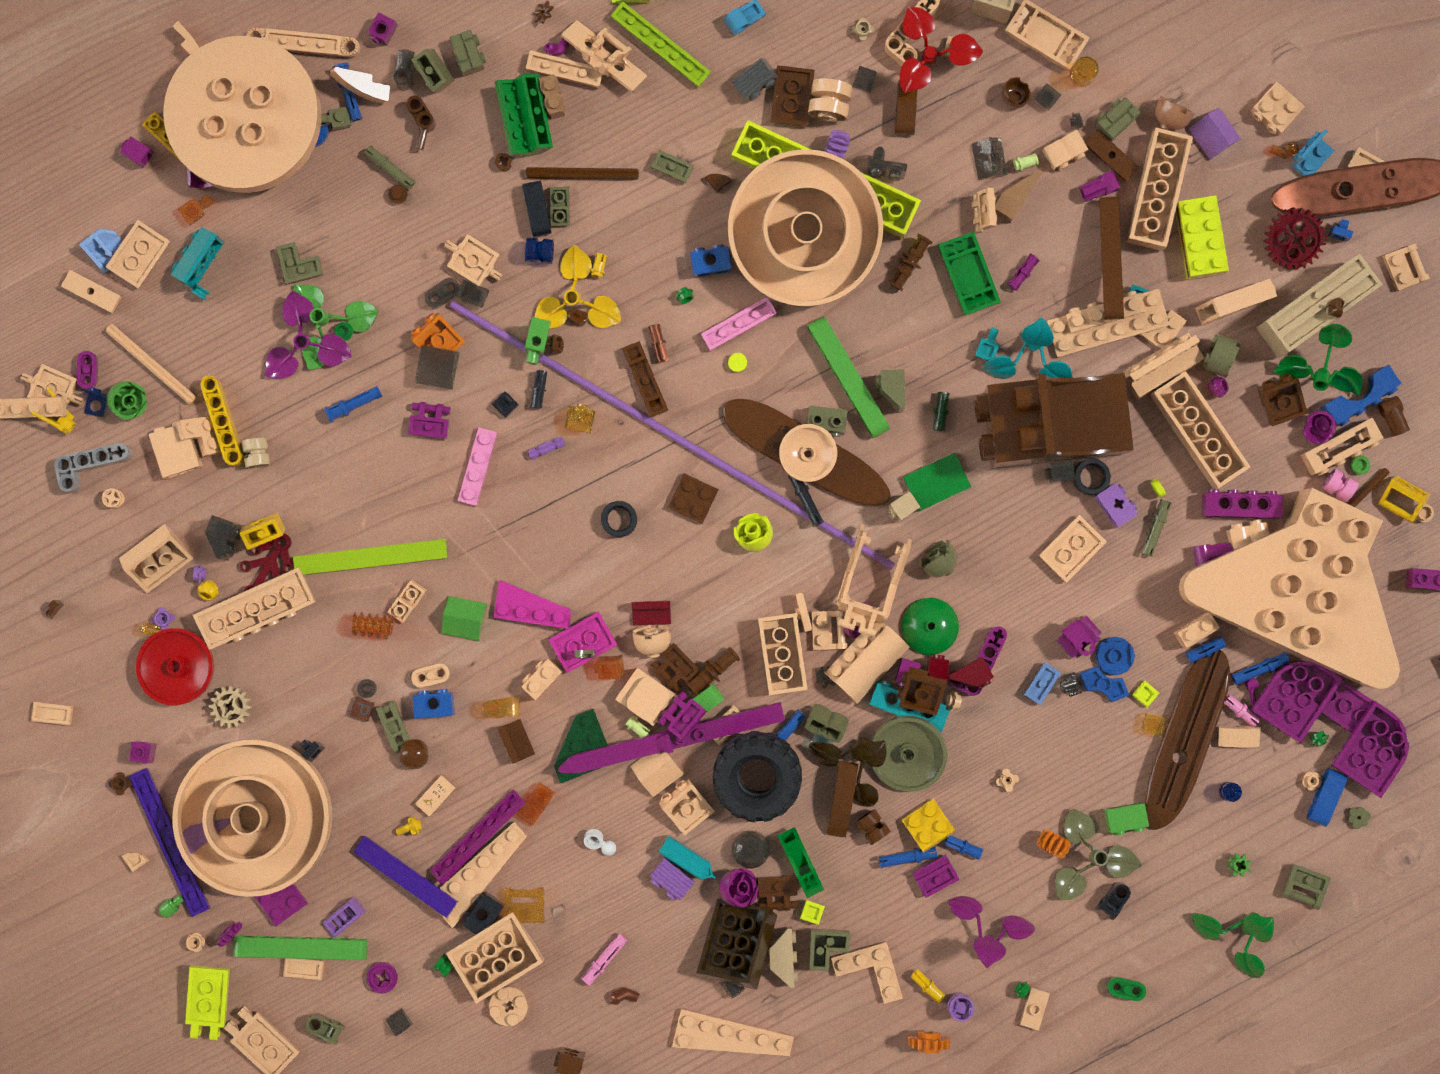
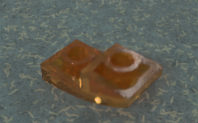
(536, 804)

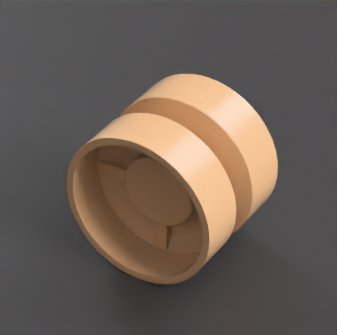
(830, 100)

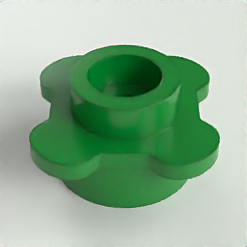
(1319, 739)

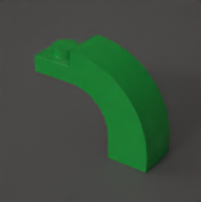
(800, 862)

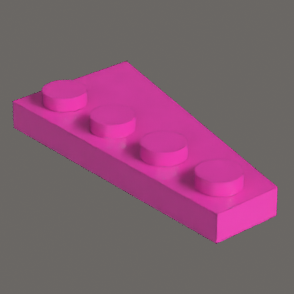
(522, 606)

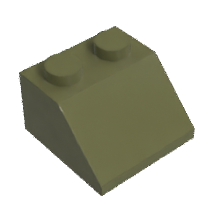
(892, 387)

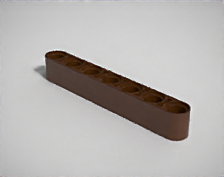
(1111, 258)

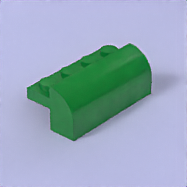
(524, 115)

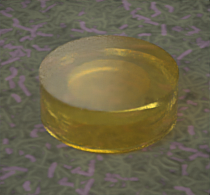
(148, 629)

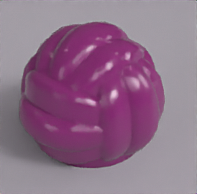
(1218, 387)

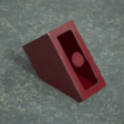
(938, 667)
(973, 674)

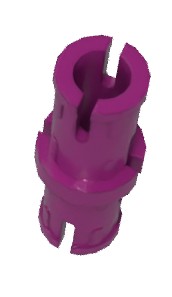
(1023, 272)

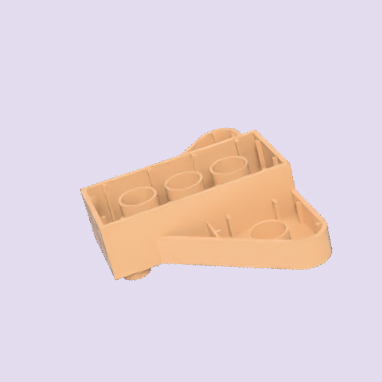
(1306, 590)

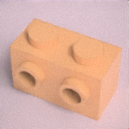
(542, 679)

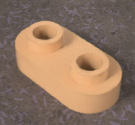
(431, 675)

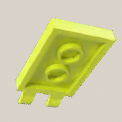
(207, 999)

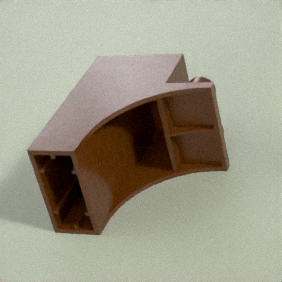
(1054, 420)

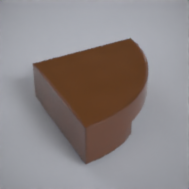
(718, 181)
(55, 606)

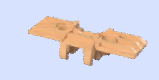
(600, 58)

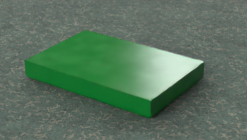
(937, 481)

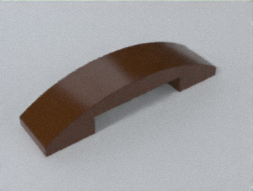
(645, 379)
(842, 799)

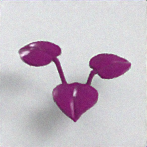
(332, 348)
(988, 948)

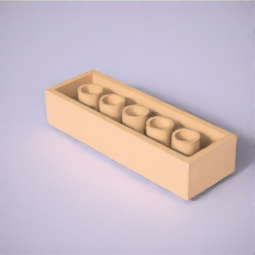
(1159, 189)
(1200, 431)

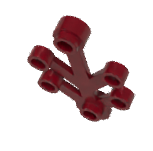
(269, 562)

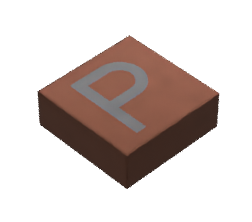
(362, 709)

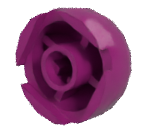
(738, 887)

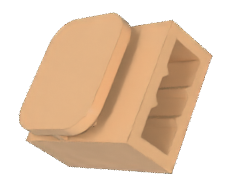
(645, 696)

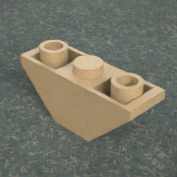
(783, 957)

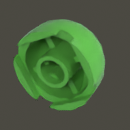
(127, 400)

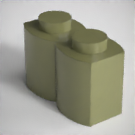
(826, 723)

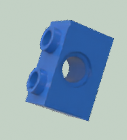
(701, 268)
(422, 707)

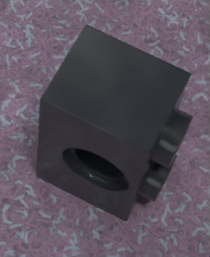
(491, 905)

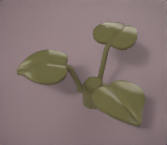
(1119, 860)

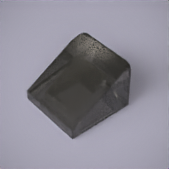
(864, 79)
(399, 1022)

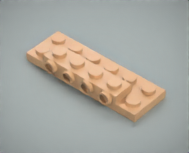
(1088, 329)
(254, 608)

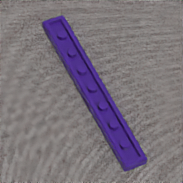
(163, 830)

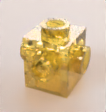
(579, 418)

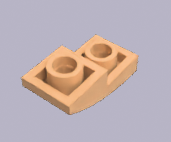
(407, 601)
(1239, 737)

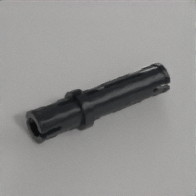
(802, 492)

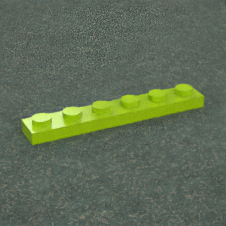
(660, 44)

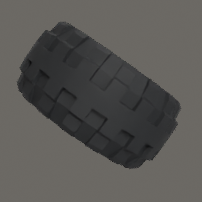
(757, 804)

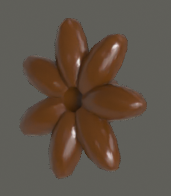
(543, 12)

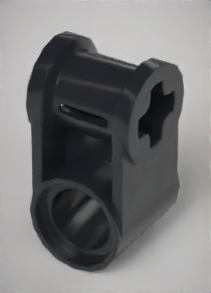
(1114, 901)

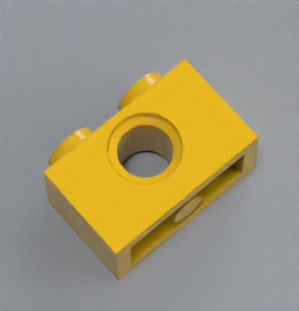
(262, 531)

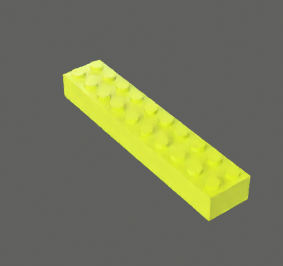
(760, 144)

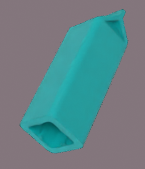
(687, 858)

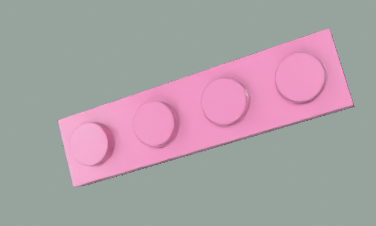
(738, 323)
(477, 466)

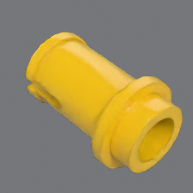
(599, 265)

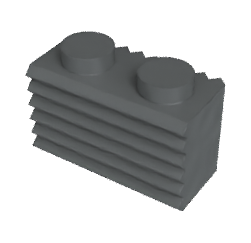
(755, 79)

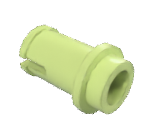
(1025, 162)
(637, 726)

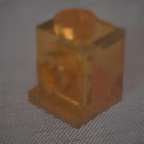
(605, 672)

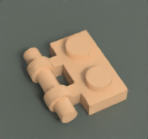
(984, 210)

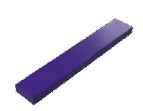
(405, 876)

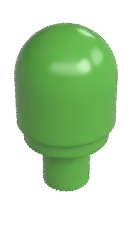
(170, 906)

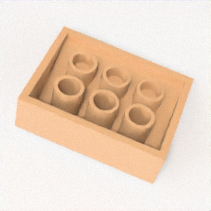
(495, 957)

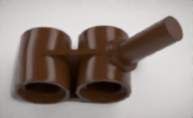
(418, 115)

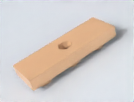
(82, 286)

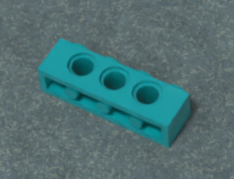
(879, 700)

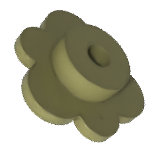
(1362, 821)

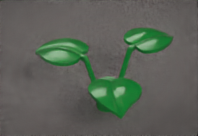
(1345, 379)
(1253, 925)

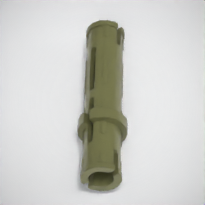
(383, 163)
(1156, 527)

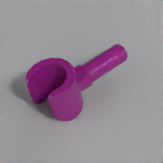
(1251, 685)

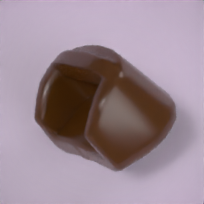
(1335, 307)
(578, 317)
(556, 344)

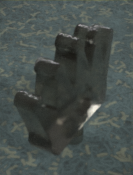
(822, 677)

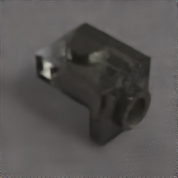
(472, 294)

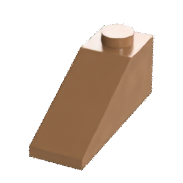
(1012, 199)

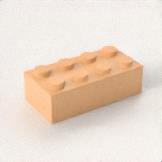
(782, 654)

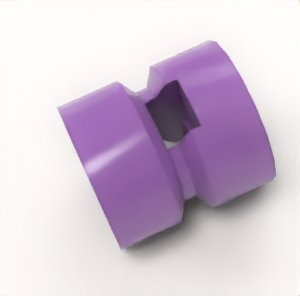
(960, 1006)

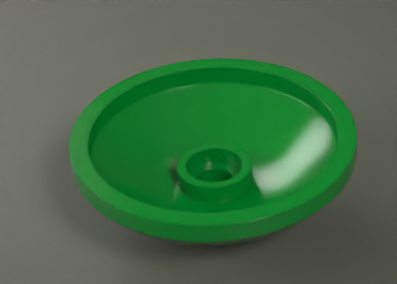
(916, 630)

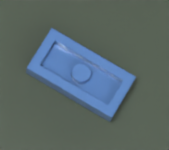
(1042, 683)

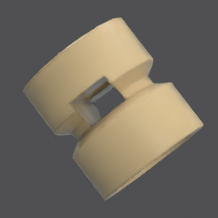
(256, 452)

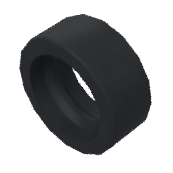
(1105, 472)
(633, 519)

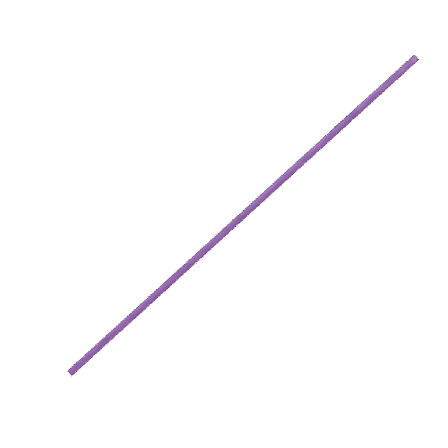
(669, 433)

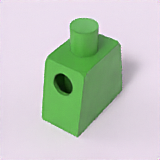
(537, 334)

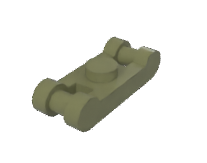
(393, 726)

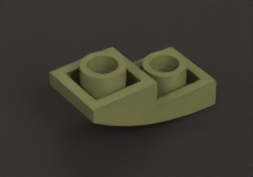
(560, 206)

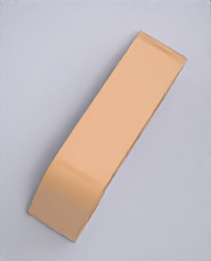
(902, 40)

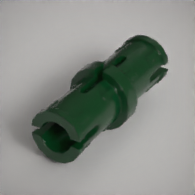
(941, 411)

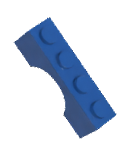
(1380, 383)

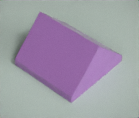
(1214, 133)

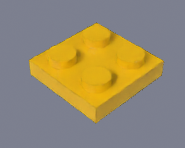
(928, 825)

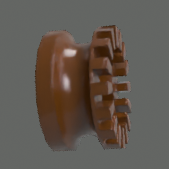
(501, 167)

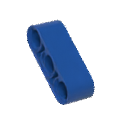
(1327, 797)

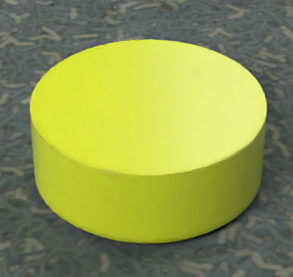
(737, 362)
(1157, 487)

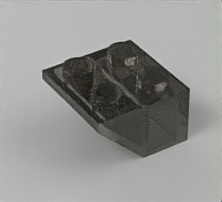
(222, 536)

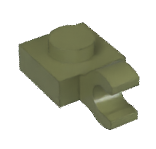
(336, 118)

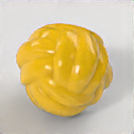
(208, 590)

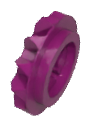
(229, 933)
(374, 981)

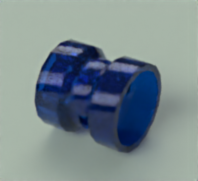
(1226, 789)

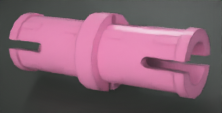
(1241, 710)

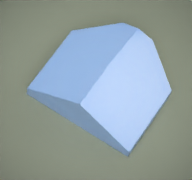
(101, 246)

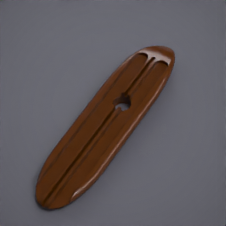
(766, 427)
(1188, 730)

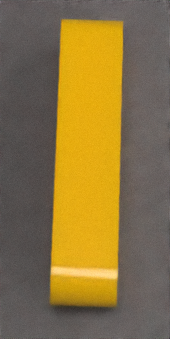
(215, 414)

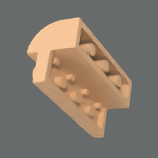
(1163, 366)
(867, 661)

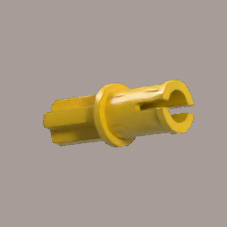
(928, 986)

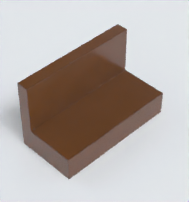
(516, 741)

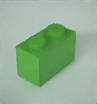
(1125, 818)

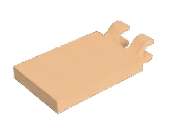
(262, 1042)

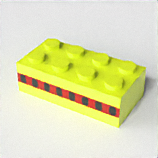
(1201, 237)

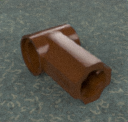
(1391, 410)

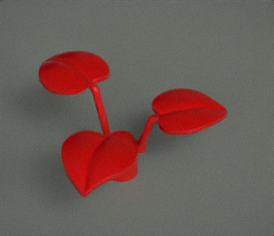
(916, 75)

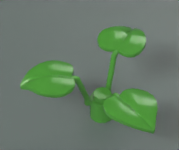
(360, 316)

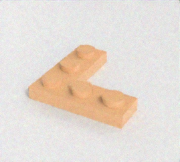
(871, 956)

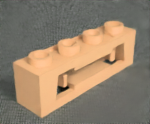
(1369, 432)

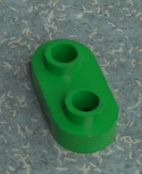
(1125, 989)

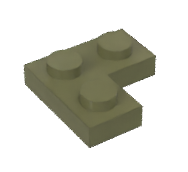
(296, 269)

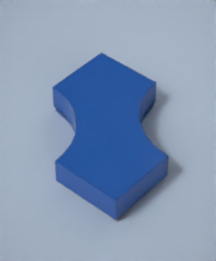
(1112, 688)

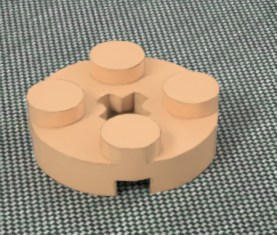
(498, 1011)

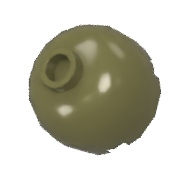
(940, 559)

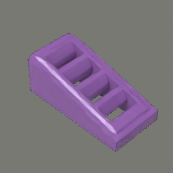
(353, 908)

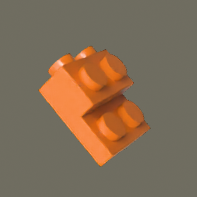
(436, 333)

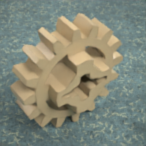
(234, 700)

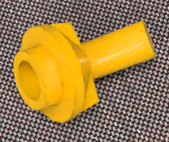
(413, 826)

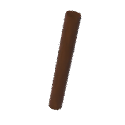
(1369, 487)

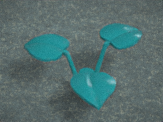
(1035, 337)

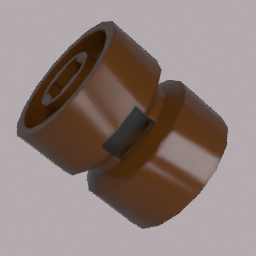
(872, 826)

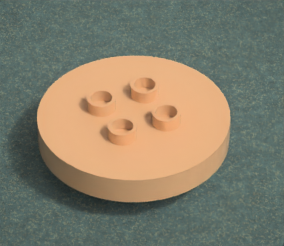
(242, 114)
(805, 227)
(275, 813)

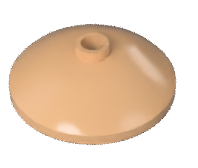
(813, 439)

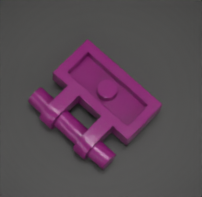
(429, 426)
(686, 719)

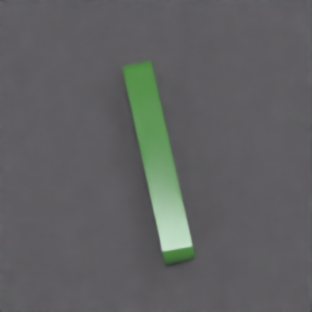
(848, 377)
(300, 947)

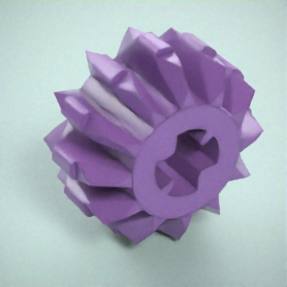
(837, 143)

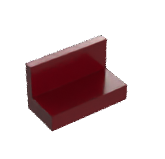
(651, 612)

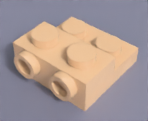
(1277, 109)
(686, 806)

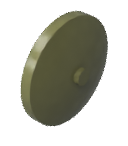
(914, 753)

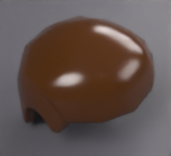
(1016, 93)
(414, 754)

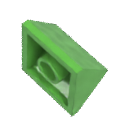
(463, 618)

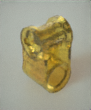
(505, 707)

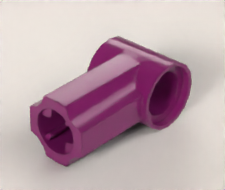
(1103, 185)
(1208, 552)

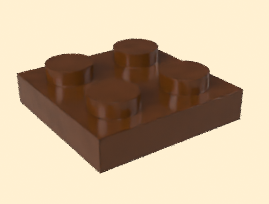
(693, 498)

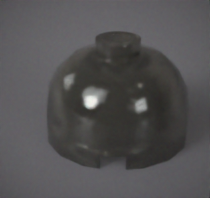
(750, 849)

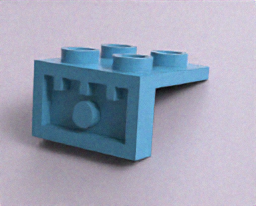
(1313, 155)

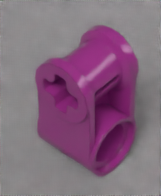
(1076, 635)

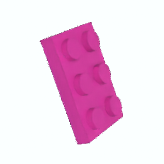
(586, 635)

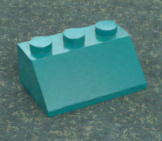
(197, 257)

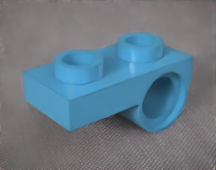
(742, 18)

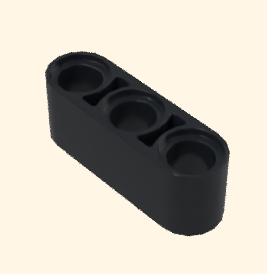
(536, 208)

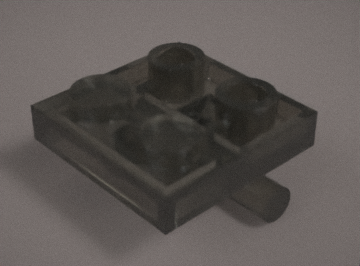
(878, 167)

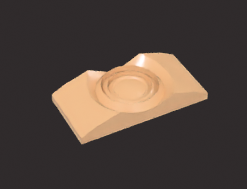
(1046, 35)

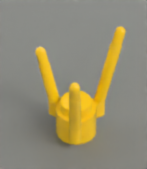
(64, 424)

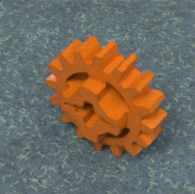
(929, 1042)

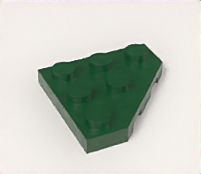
(583, 736)

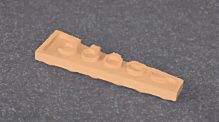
(478, 873)
(719, 1034)

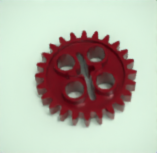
(1309, 227)

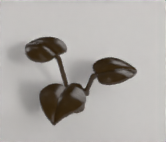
(871, 752)

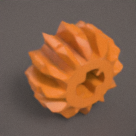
(1053, 844)

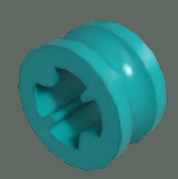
(200, 291)

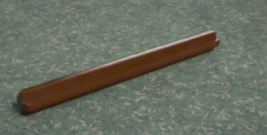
(582, 173)

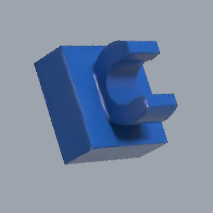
(1340, 231)

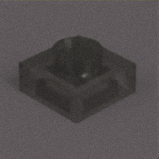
(1047, 97)

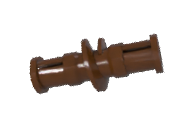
(910, 262)
(712, 671)

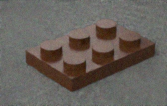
(792, 96)

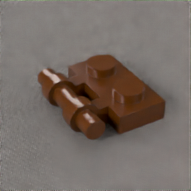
(679, 663)
(778, 886)

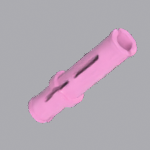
(604, 959)

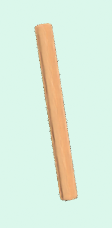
(150, 363)

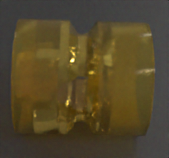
(1084, 71)

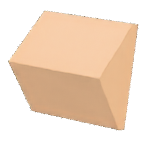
(656, 772)

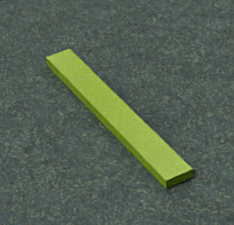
(371, 557)

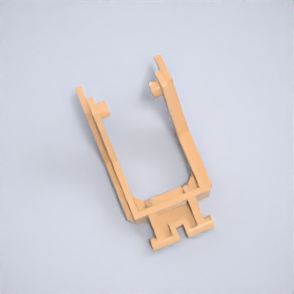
(861, 614)

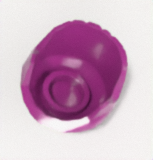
(1319, 427)

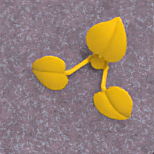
(577, 265)

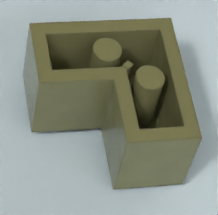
(822, 943)

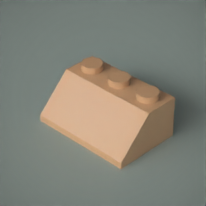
(155, 558)

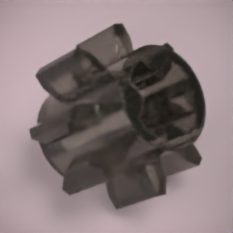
(1072, 684)

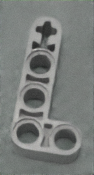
(94, 462)

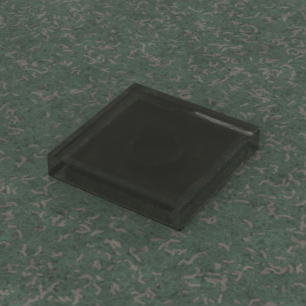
(437, 367)

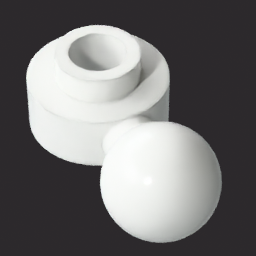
(607, 847)

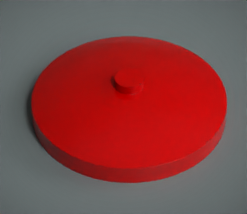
(174, 666)

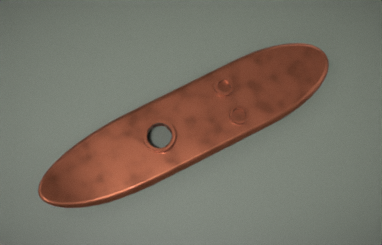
(1370, 185)

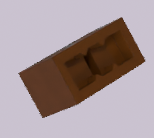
(569, 1061)

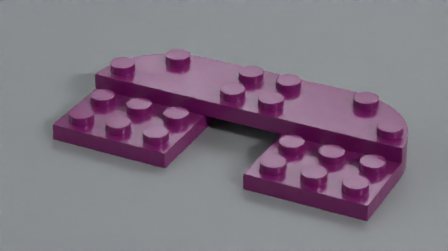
(1377, 735)

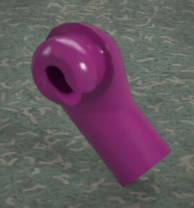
(556, 49)

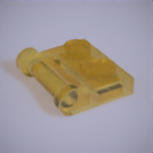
(525, 912)

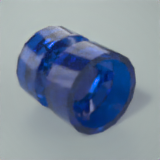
(539, 250)

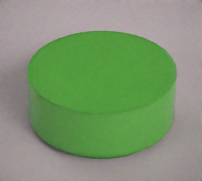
(1359, 465)

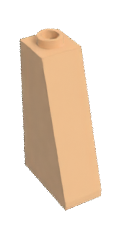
(1236, 301)

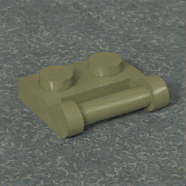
(1308, 880)

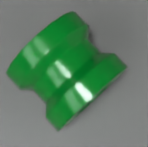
(443, 965)

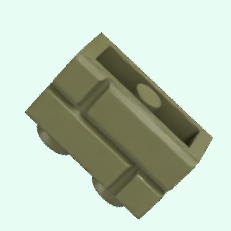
(466, 52)
(1117, 119)

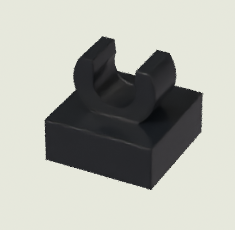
(505, 404)
(312, 750)

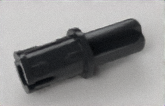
(539, 389)

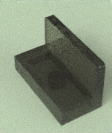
(989, 158)

